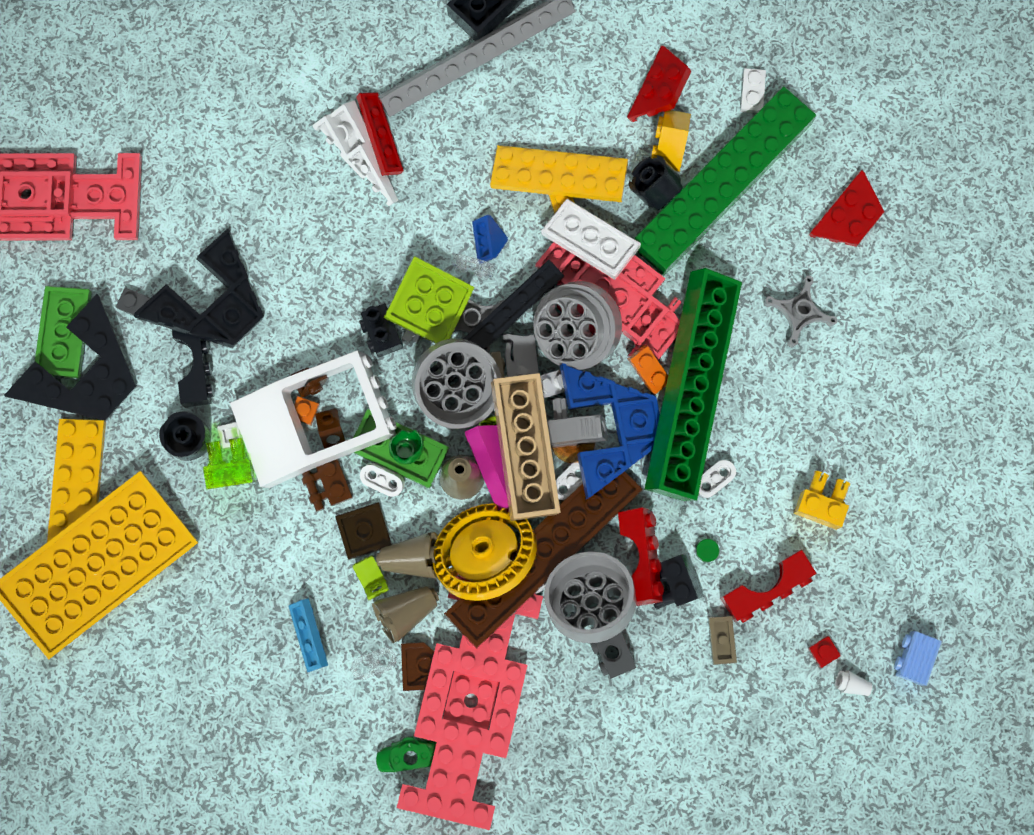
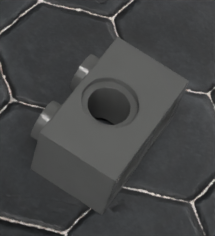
(619, 665)

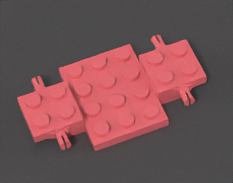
(642, 315)

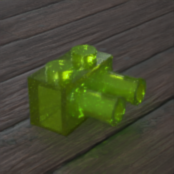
(224, 474)

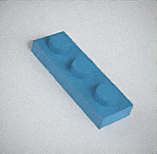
(308, 635)

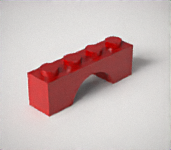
(639, 526)
(793, 572)

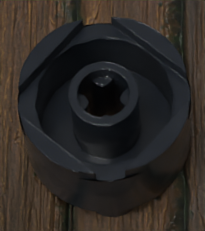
(655, 182)
(176, 428)

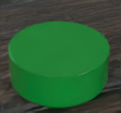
(707, 550)

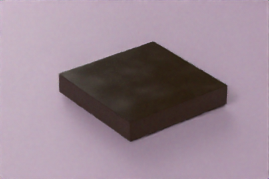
(363, 531)

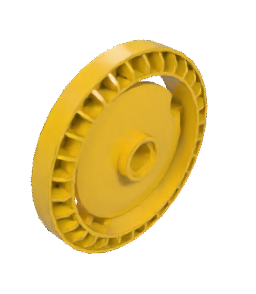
(481, 551)

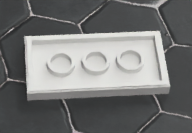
(591, 239)

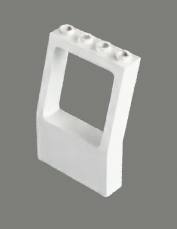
(275, 431)

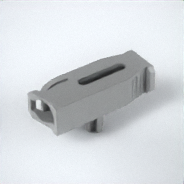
(523, 355)
(574, 430)

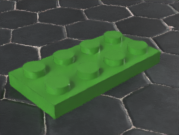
(57, 347)
(421, 471)

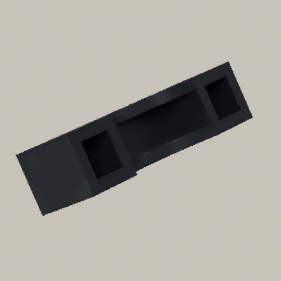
(195, 387)

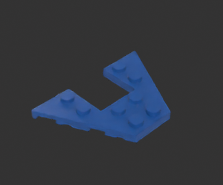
(635, 420)

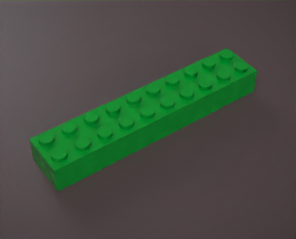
(724, 180)
(693, 385)

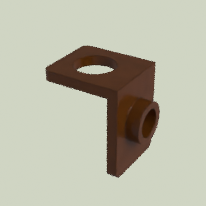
(312, 387)
(329, 424)

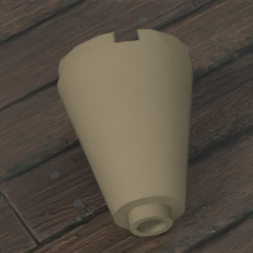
(461, 485)
(410, 556)
(404, 611)

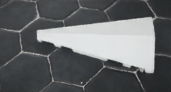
(349, 134)

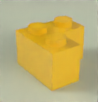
(672, 136)

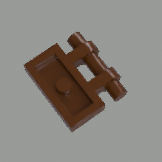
(333, 482)

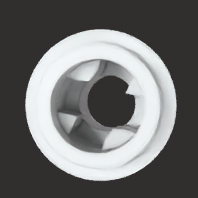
(852, 684)

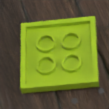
(428, 301)

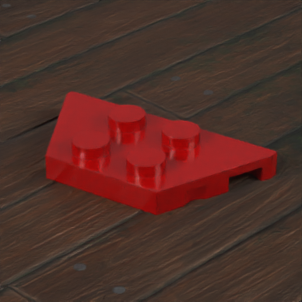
(661, 86)
(851, 214)

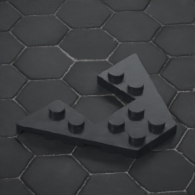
(227, 317)
(100, 389)

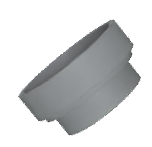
(598, 310)
(465, 410)
(580, 574)

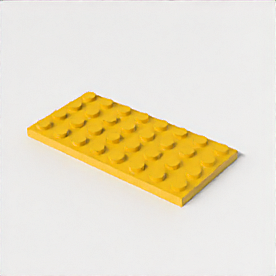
(94, 564)

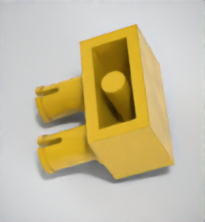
(821, 509)

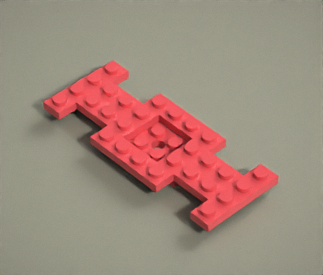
(63, 195)
(464, 731)

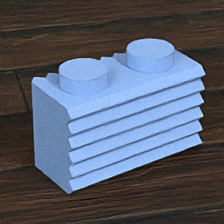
(917, 658)

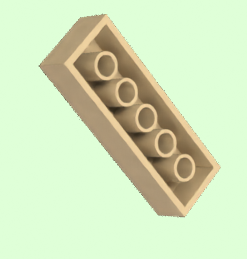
(525, 447)

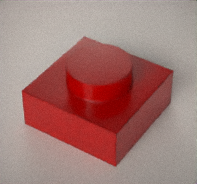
(824, 652)

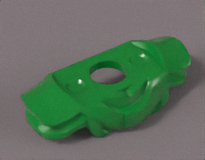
(392, 757)

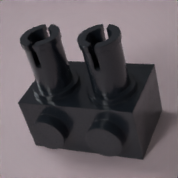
(380, 330)
(681, 580)

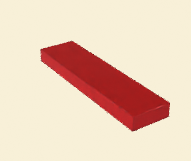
(379, 133)

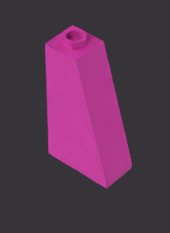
(486, 450)

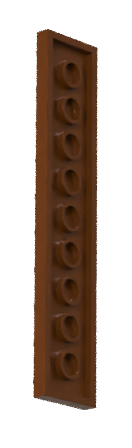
(557, 539)

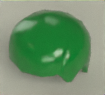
(406, 447)

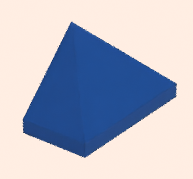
(488, 238)

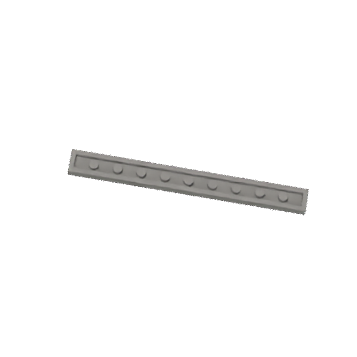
(475, 55)

